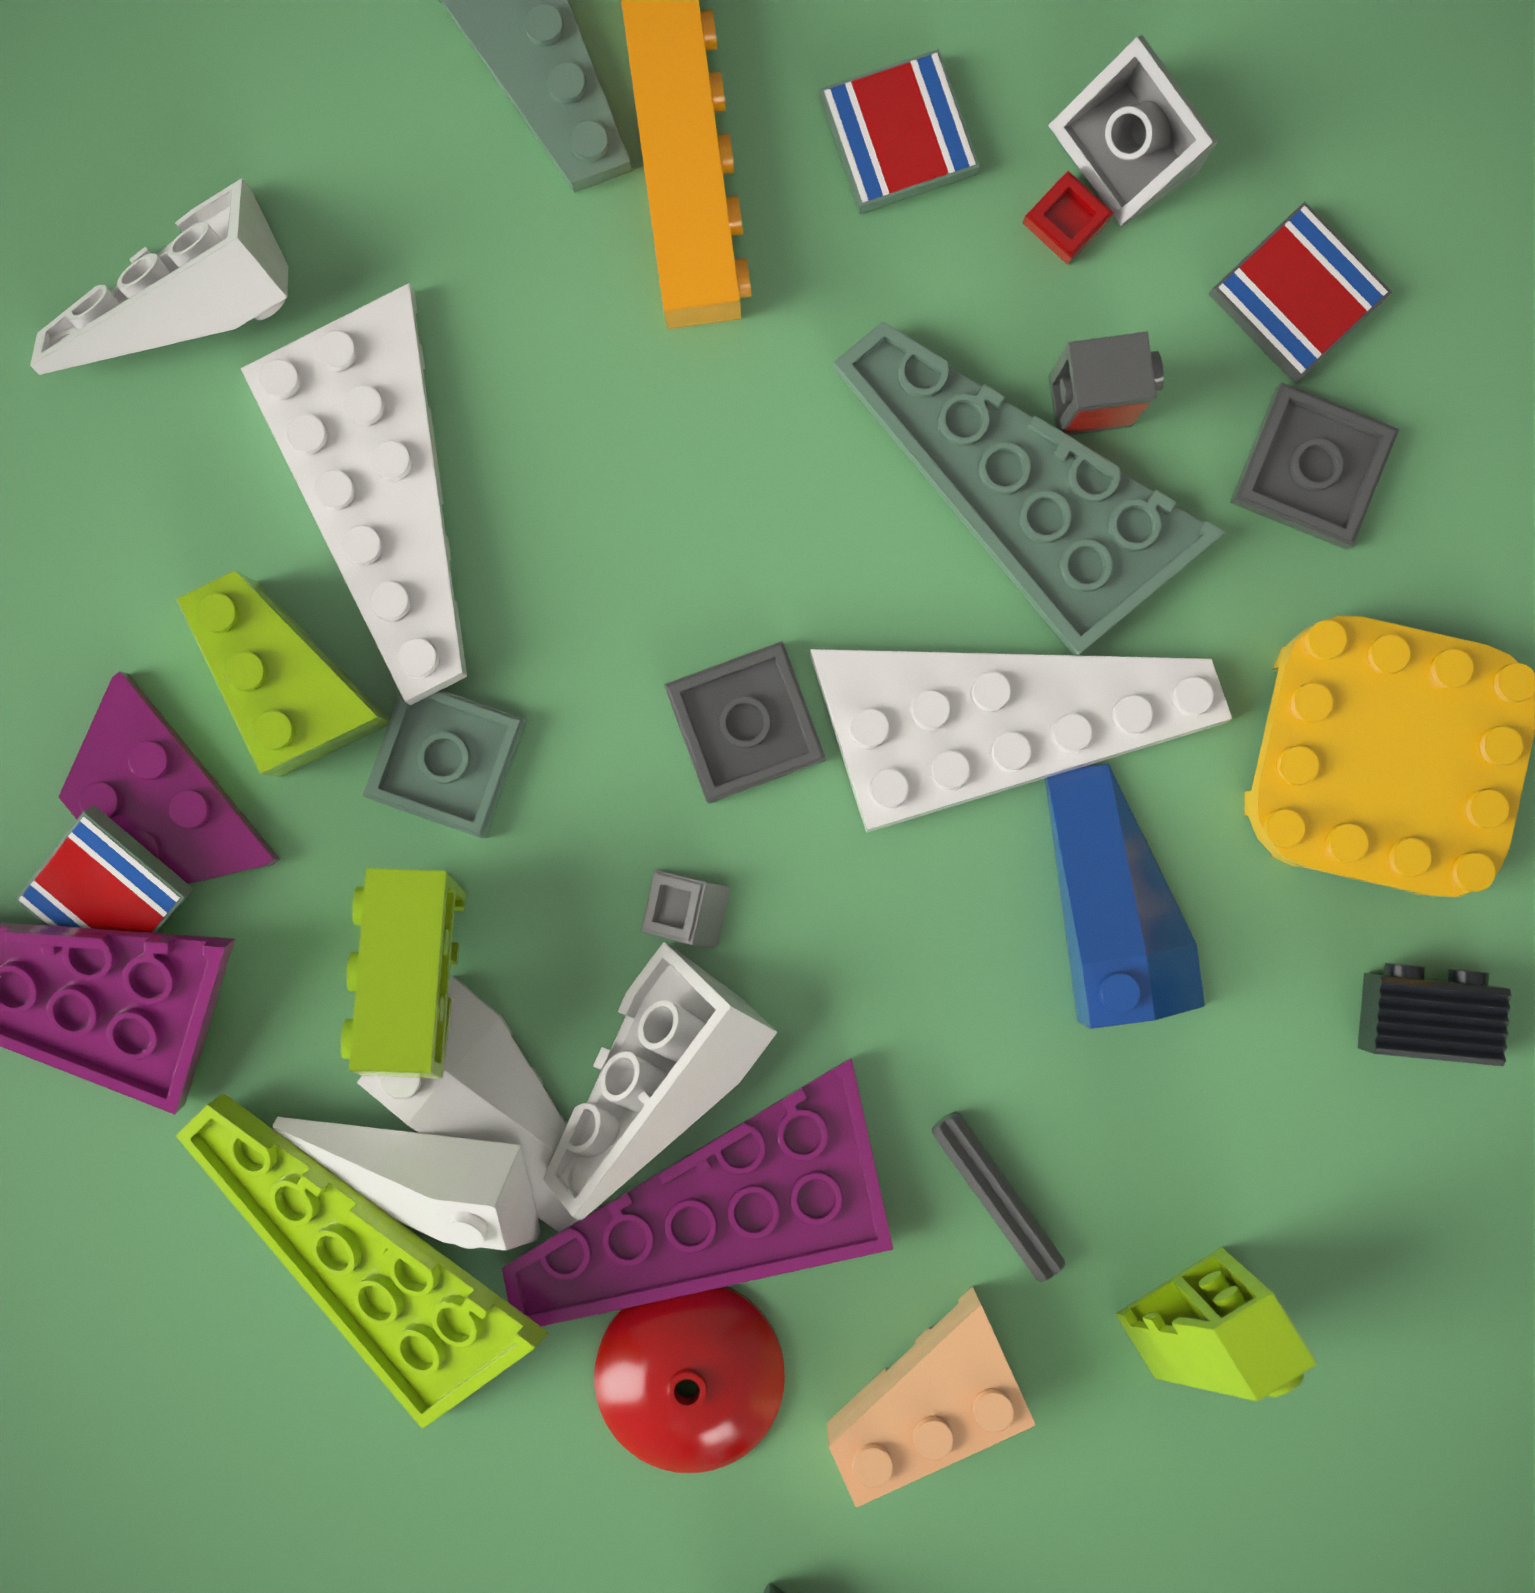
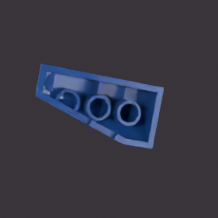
(1121, 922)

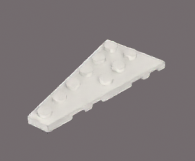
(365, 456)
(969, 725)

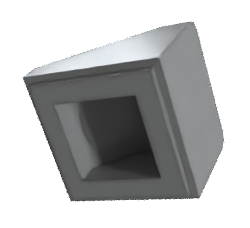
(685, 909)

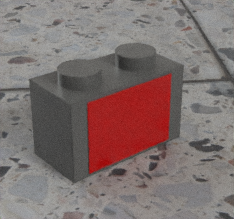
(1104, 383)

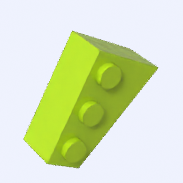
(1218, 1332)

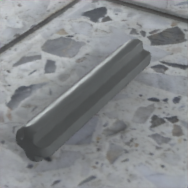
(998, 1196)

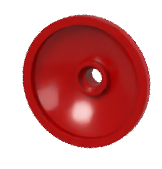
(701, 1337)

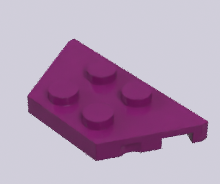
(159, 790)

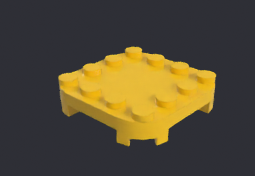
(1393, 756)

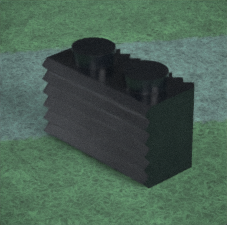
(1434, 1017)

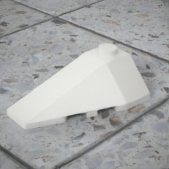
(197, 286)
(670, 1063)
(483, 1096)
(434, 1183)

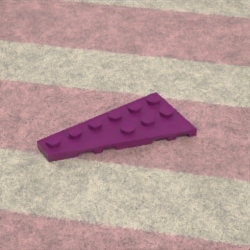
(111, 1004)
(750, 1205)

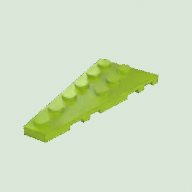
(390, 1293)

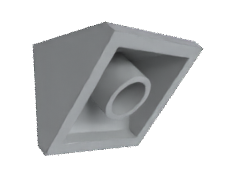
(1134, 133)

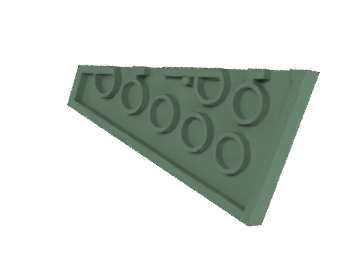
(1041, 504)

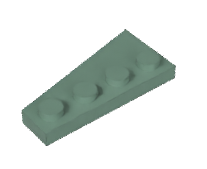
(550, 80)

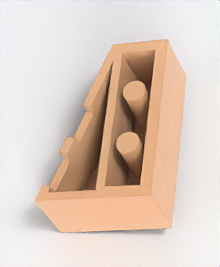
(929, 1407)

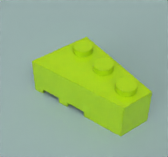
(274, 678)
(401, 973)

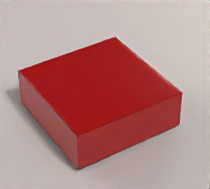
(1067, 217)

